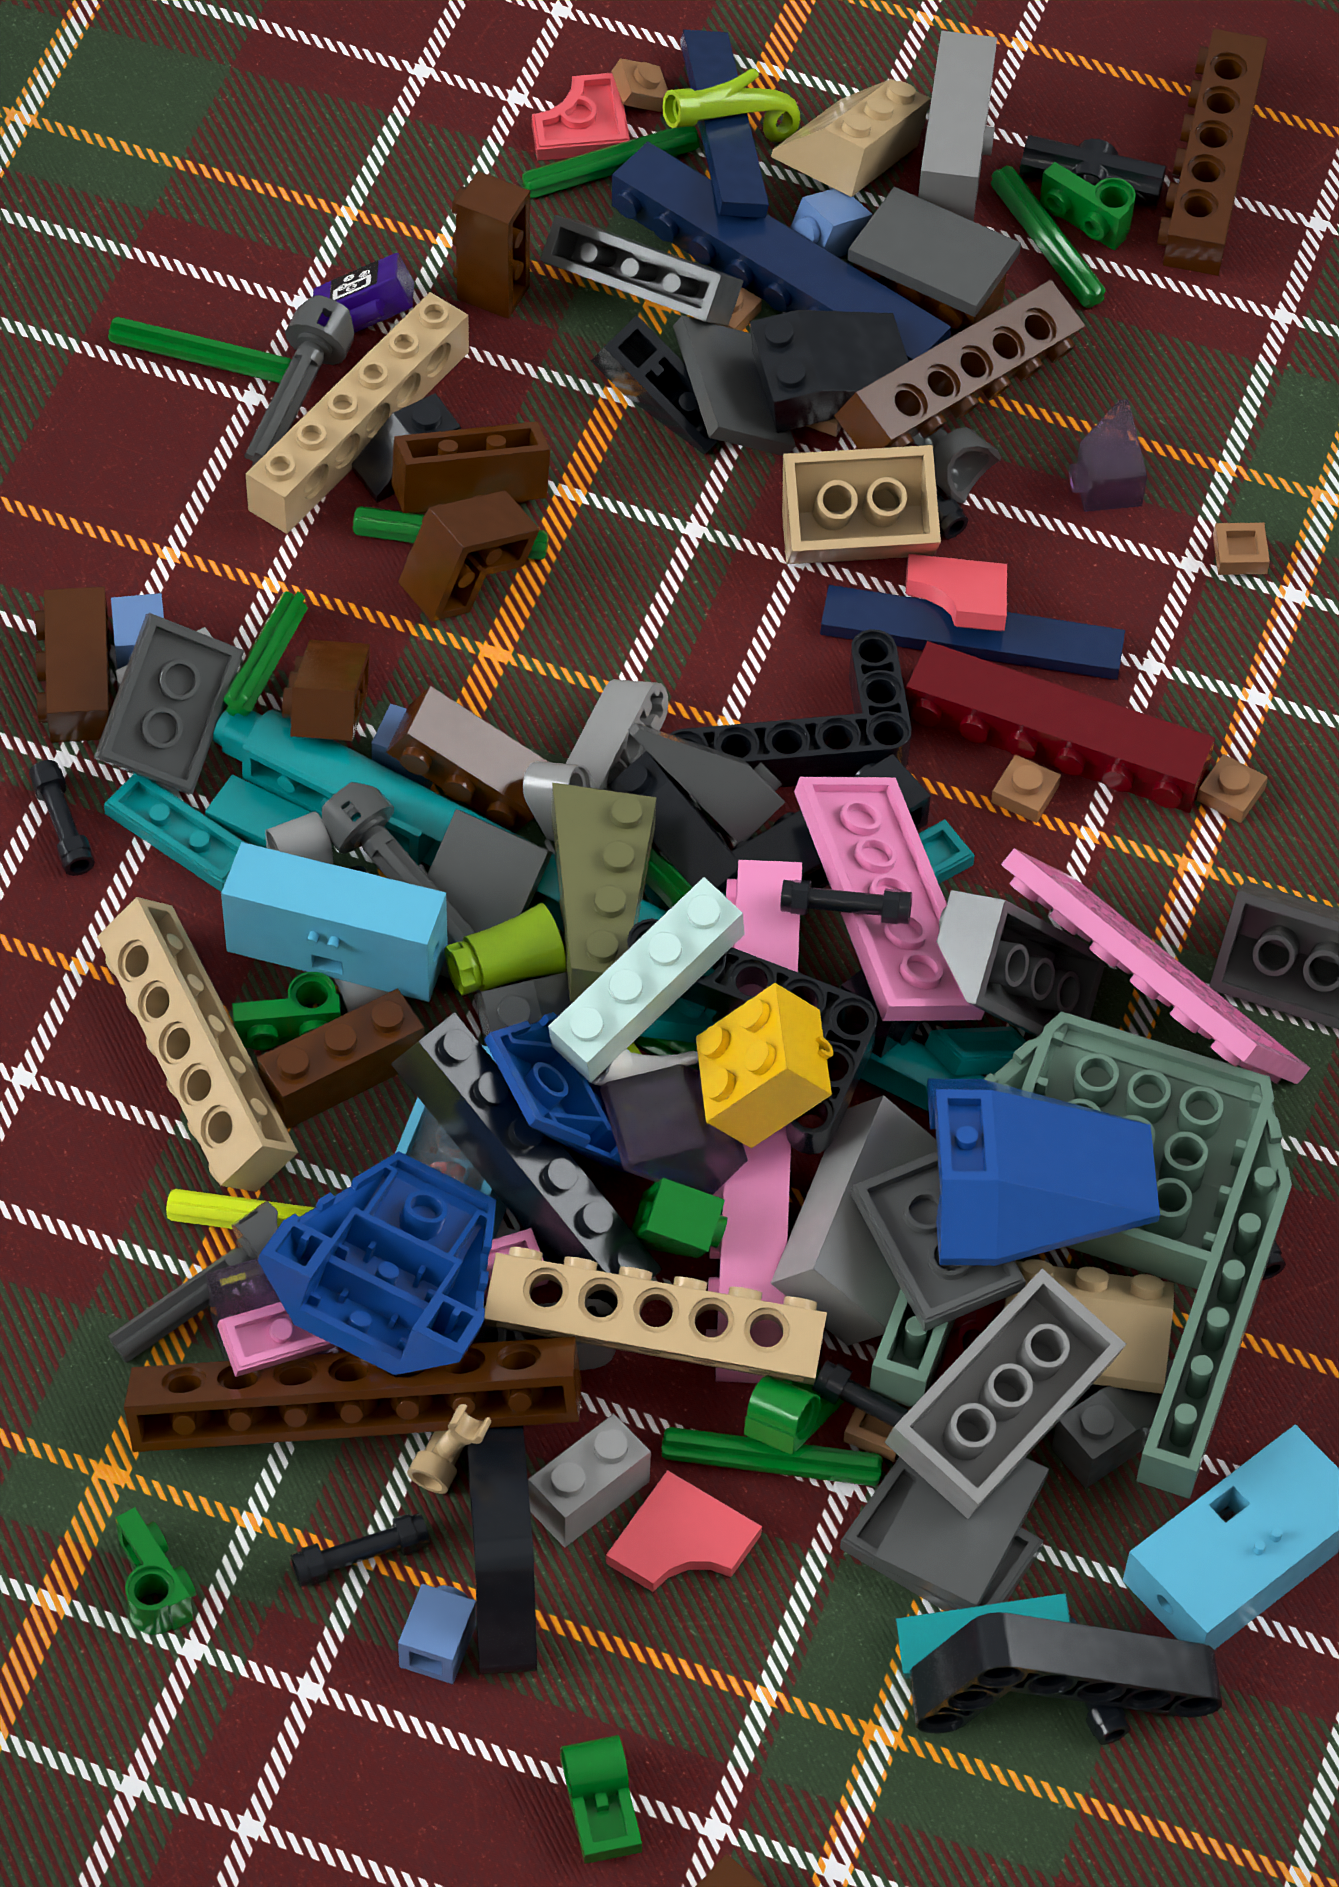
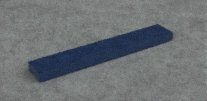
(727, 139)
(1025, 642)

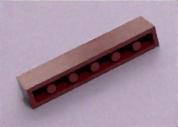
(1059, 727)

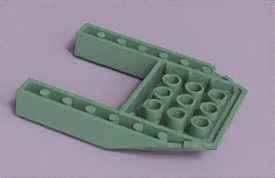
(1218, 1219)

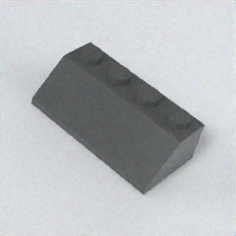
(1281, 954)
(1016, 962)

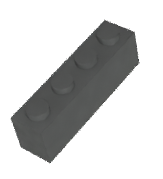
(641, 270)

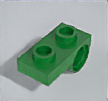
(1097, 210)
(278, 1021)
(785, 1413)
(153, 1574)
(601, 1798)

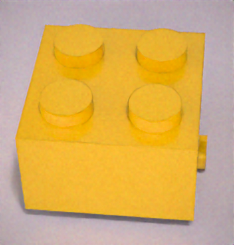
(763, 1065)

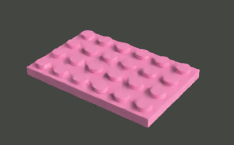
(1154, 969)

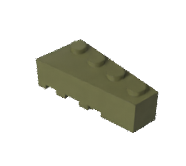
(602, 872)

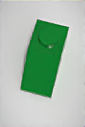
(679, 1219)

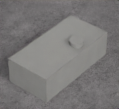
(958, 122)
(831, 1247)
(1004, 1393)

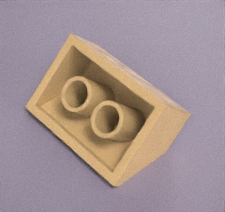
(858, 136)
(860, 504)
(1131, 1307)

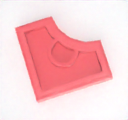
(584, 122)
(966, 589)
(680, 1532)

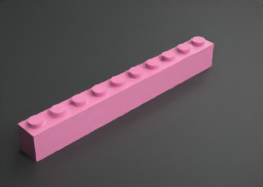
(759, 1189)

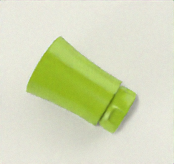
(507, 952)

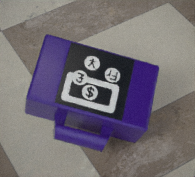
(371, 292)

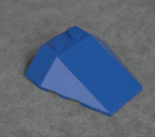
(553, 1092)
(388, 1266)

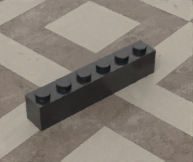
(518, 1162)

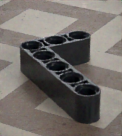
(812, 739)
(836, 1006)
(503, 1552)
(1061, 1662)

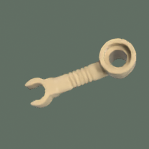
(435, 1466)

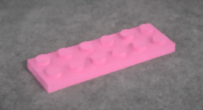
(871, 846)

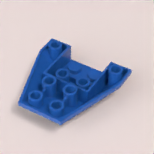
(1033, 1172)

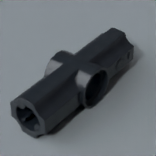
(1094, 162)

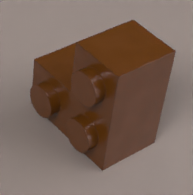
(462, 546)

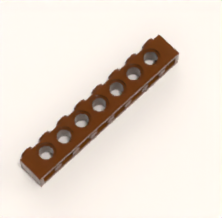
(350, 1397)

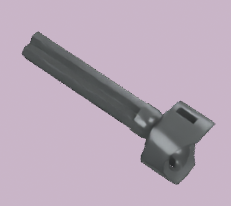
(313, 347)
(959, 460)
(378, 842)
(191, 1297)

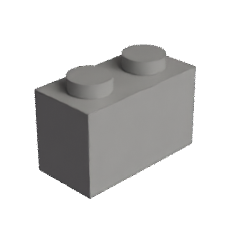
(589, 1480)

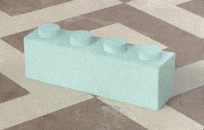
(647, 979)

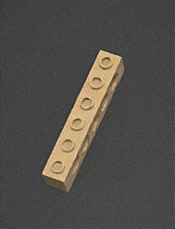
(337, 429)
(196, 1045)
(791, 1359)

